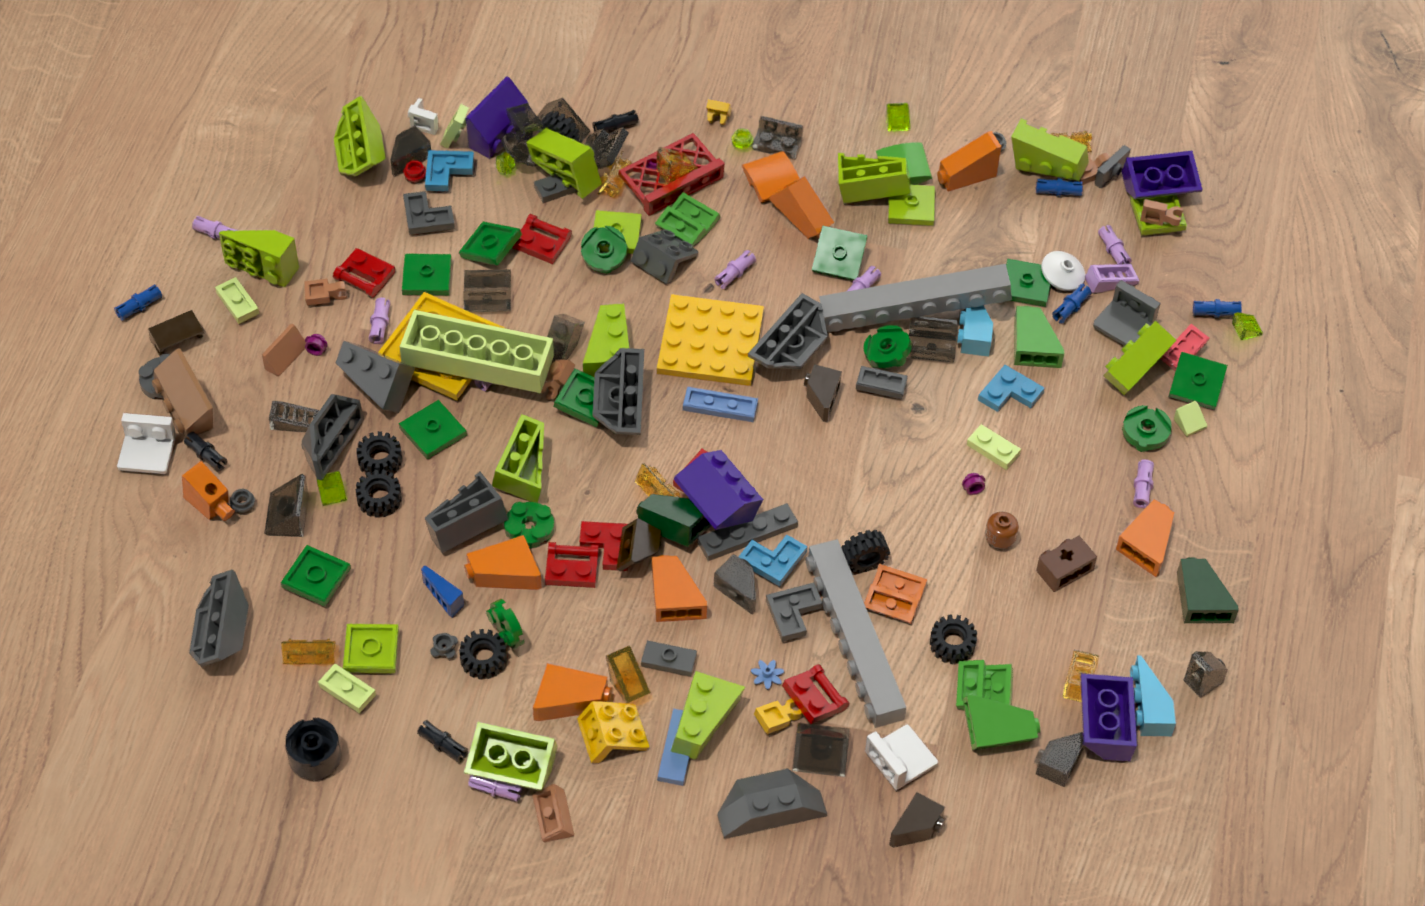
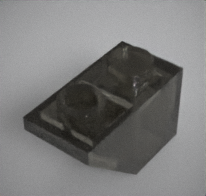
(565, 334)

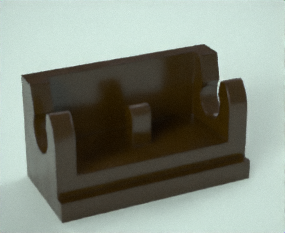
(175, 331)

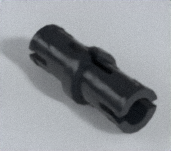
(616, 122)
(205, 451)
(442, 741)

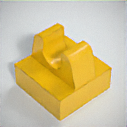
(718, 108)

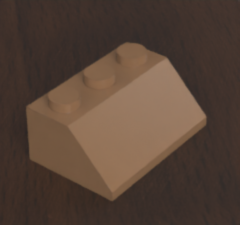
(183, 395)

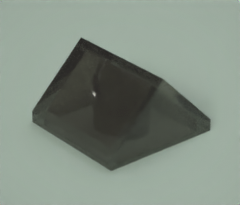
(288, 509)
(821, 749)

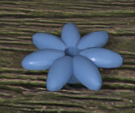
(767, 674)

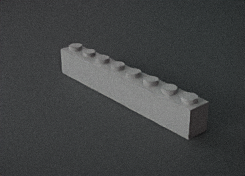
(916, 298)
(856, 634)

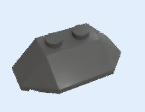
(793, 336)
(620, 391)
(331, 432)
(219, 620)
(769, 803)

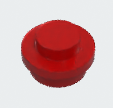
(414, 171)

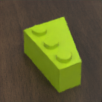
(1048, 154)
(606, 338)
(522, 462)
(704, 711)

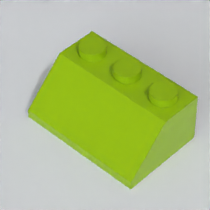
(511, 756)

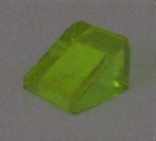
(897, 116)
(1246, 326)
(331, 488)

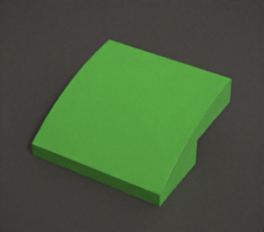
(915, 157)
(688, 219)
(985, 681)

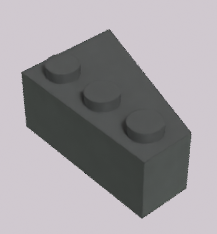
(376, 374)
(466, 515)

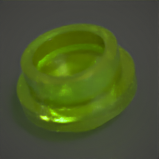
(742, 139)
(505, 163)

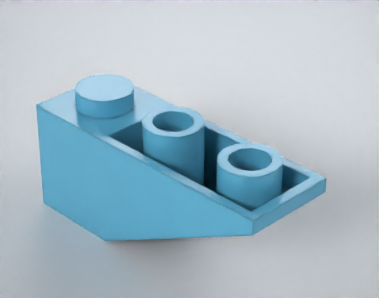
(976, 332)
(1154, 704)

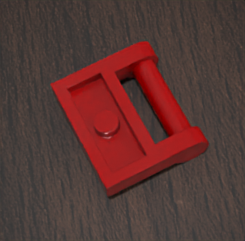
(539, 245)
(367, 267)
(571, 572)
(810, 699)

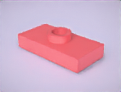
(1190, 342)

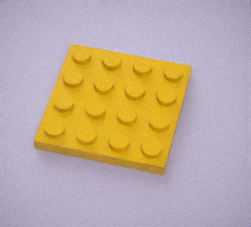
(710, 340)
(441, 382)

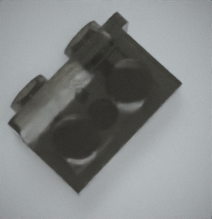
(778, 136)

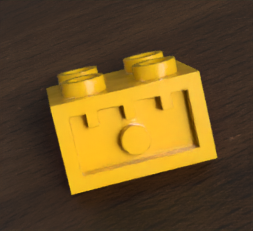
(611, 727)

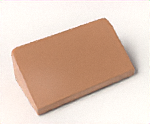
(283, 350)
(553, 813)

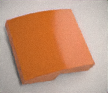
(770, 174)
(895, 593)

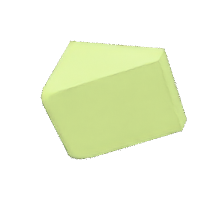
(1190, 418)

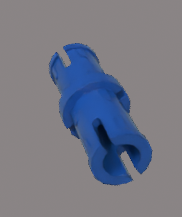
(1059, 187)
(138, 302)
(1071, 303)
(1216, 308)

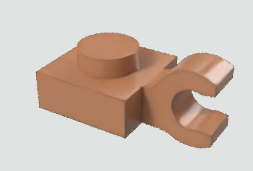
(1091, 169)
(1157, 213)
(320, 291)
(558, 375)

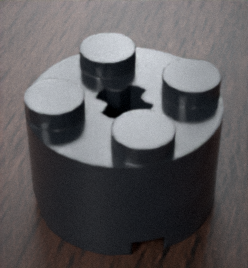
(313, 748)

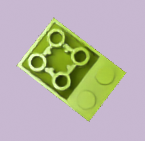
(261, 254)

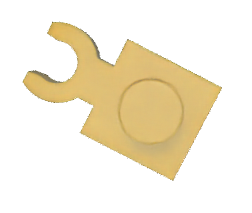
(775, 717)

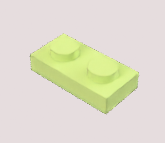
(453, 129)
(237, 300)
(993, 446)
(347, 688)

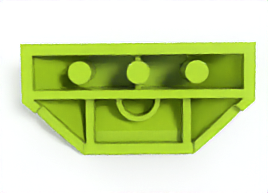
(358, 139)

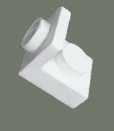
(423, 119)

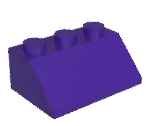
(489, 119)
(1161, 175)
(719, 490)
(1108, 716)

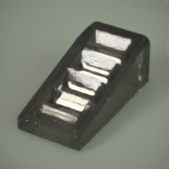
(286, 410)

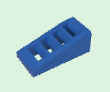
(446, 593)

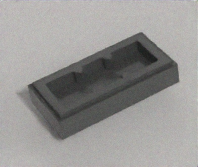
(1112, 167)
(881, 382)
(669, 658)

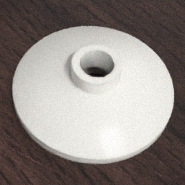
(1063, 270)

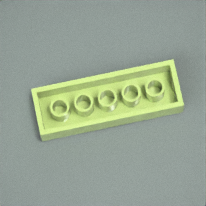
(477, 351)

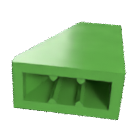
(1035, 340)
(998, 723)

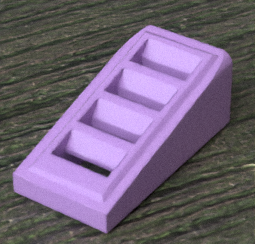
(1097, 276)

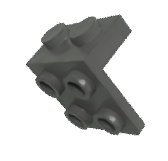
(661, 253)
(1127, 314)

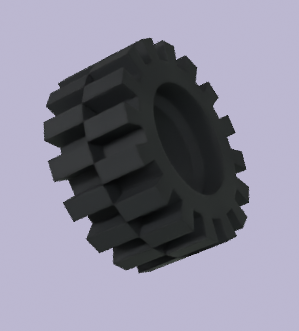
(560, 124)
(379, 443)
(378, 505)
(866, 551)
(957, 627)
(481, 641)

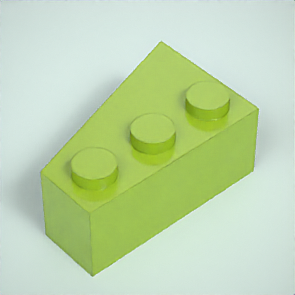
(567, 159)
(872, 178)
(1138, 356)

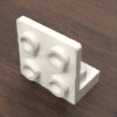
(146, 443)
(900, 756)

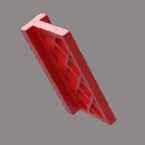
(668, 193)

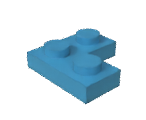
(442, 164)
(1009, 384)
(774, 564)

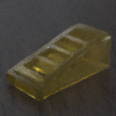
(1072, 687)

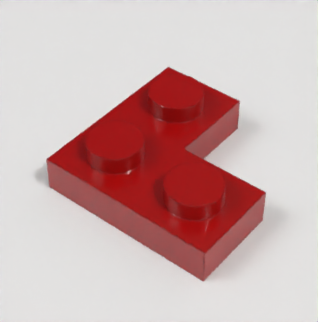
(606, 536)

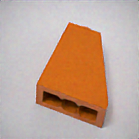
(971, 163)
(802, 207)
(1147, 537)
(504, 566)
(675, 591)
(568, 692)

